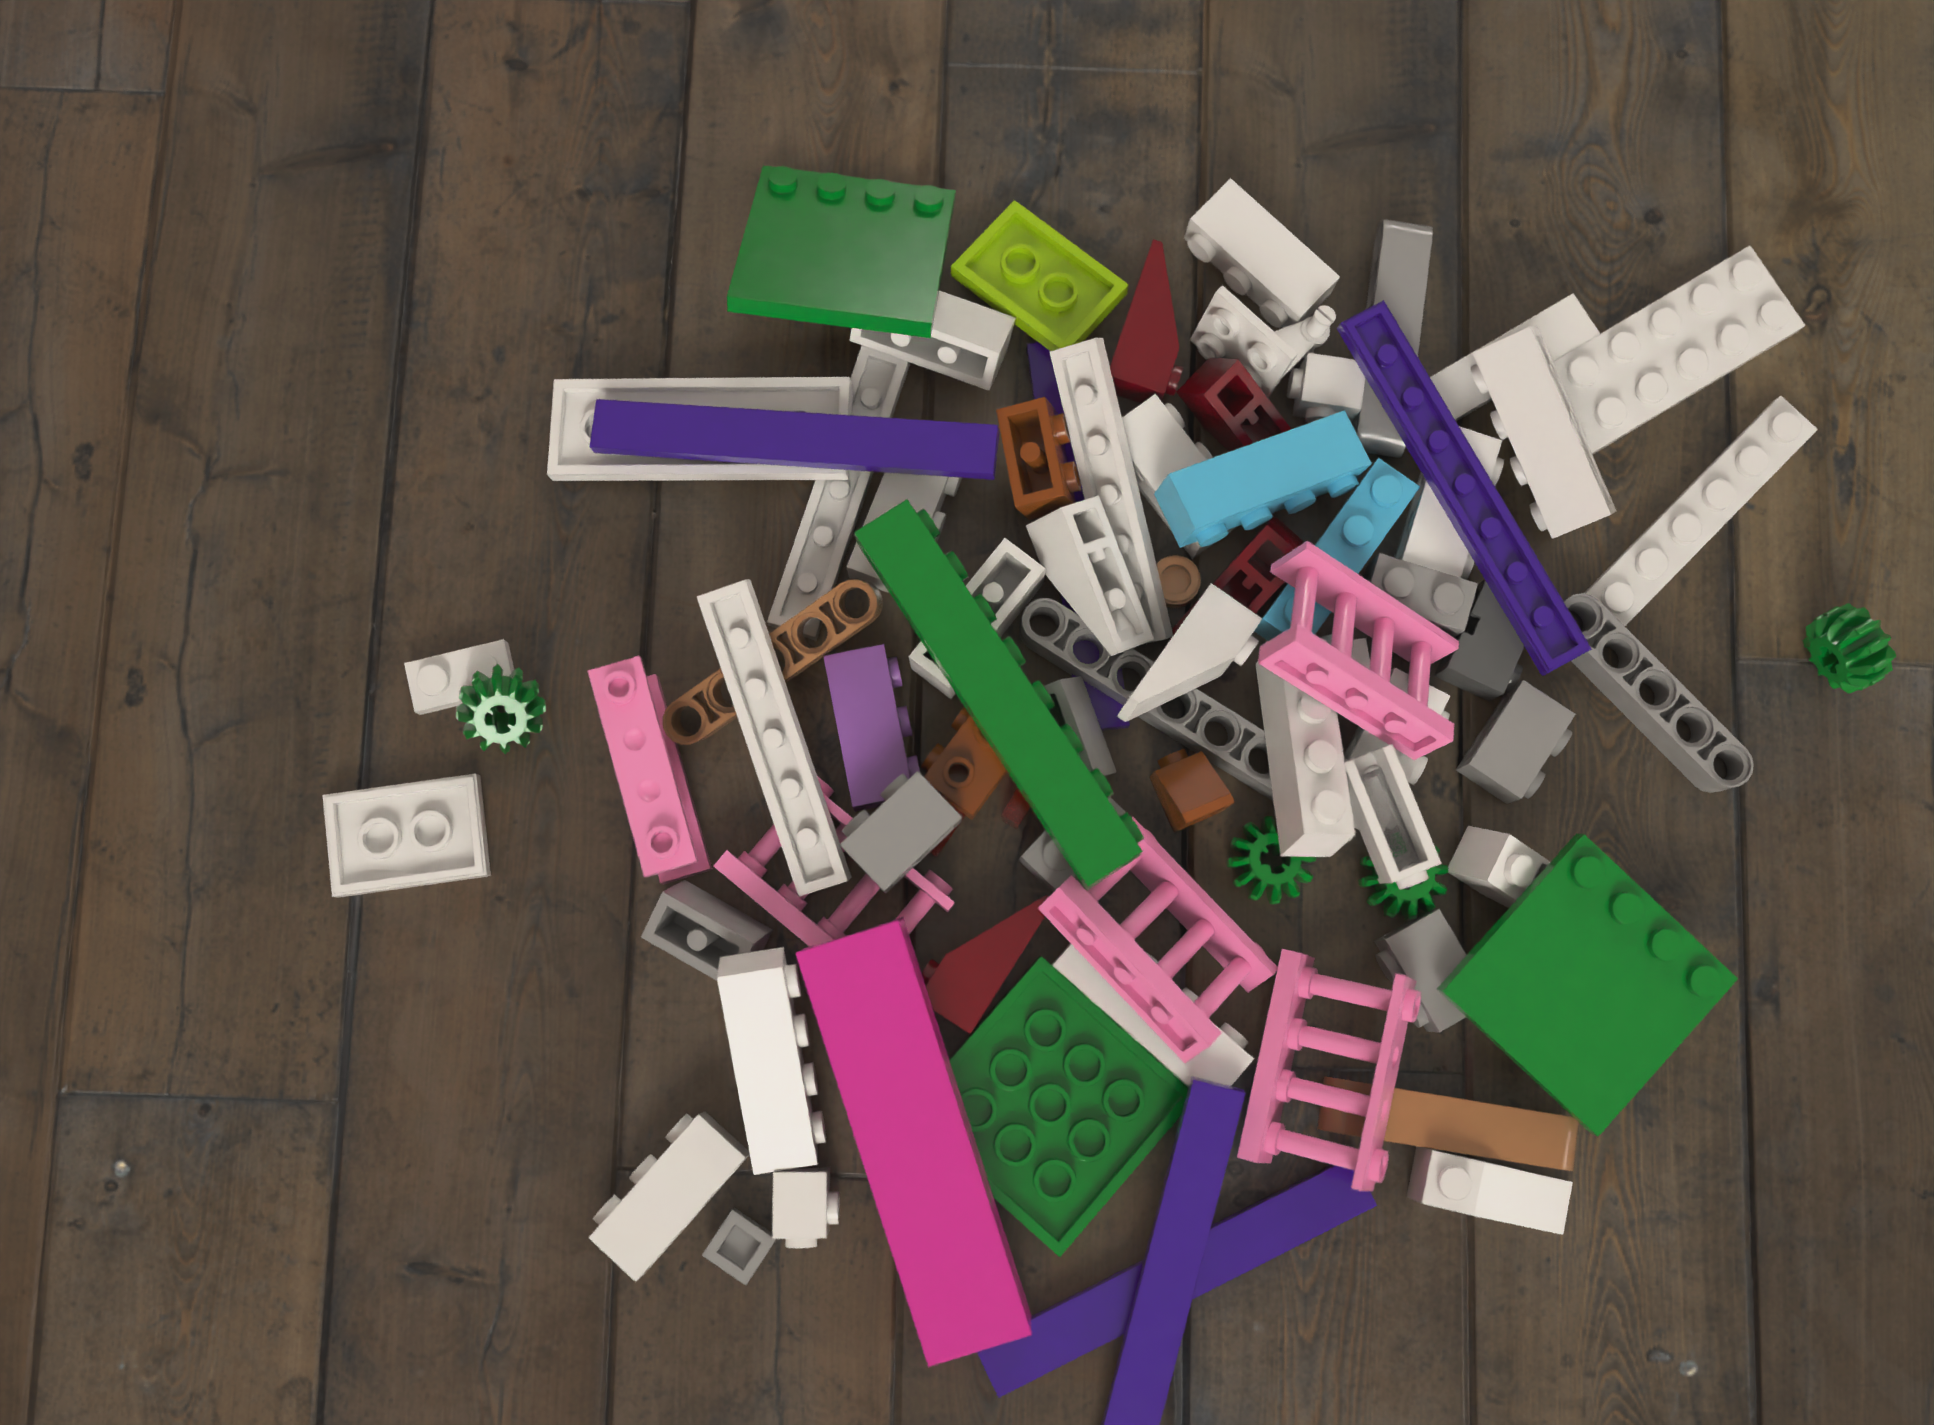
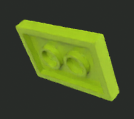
(1039, 279)

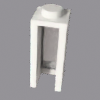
(1389, 818)

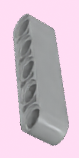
(1400, 280)
(1671, 701)

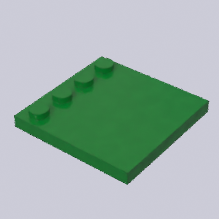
(843, 251)
(1587, 984)
(1060, 1103)

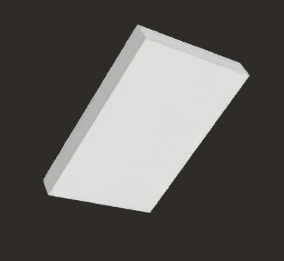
(406, 835)

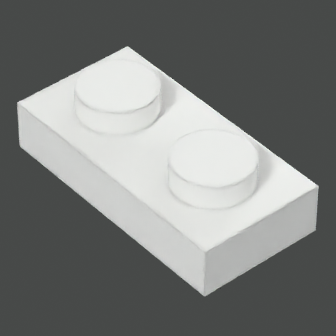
(437, 679)

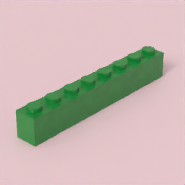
(998, 695)

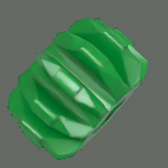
(1849, 648)
(482, 715)
(1260, 873)
(1405, 899)

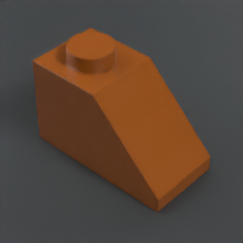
(1189, 789)

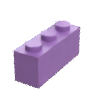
(869, 722)

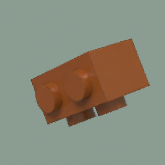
(1037, 457)
(965, 769)

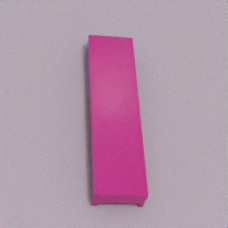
(915, 1142)

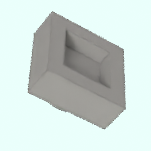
(739, 1246)

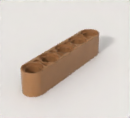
(798, 656)
(1464, 1127)

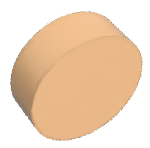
(1179, 580)

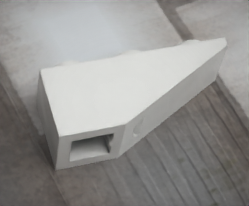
(1495, 864)

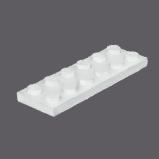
(1675, 347)
(575, 406)

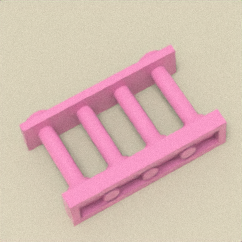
(1343, 683)
(649, 772)
(787, 906)
(1133, 973)
(1277, 1084)

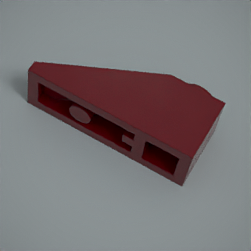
(1149, 337)
(1231, 404)
(1249, 574)
(974, 972)

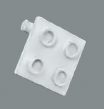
(1235, 332)

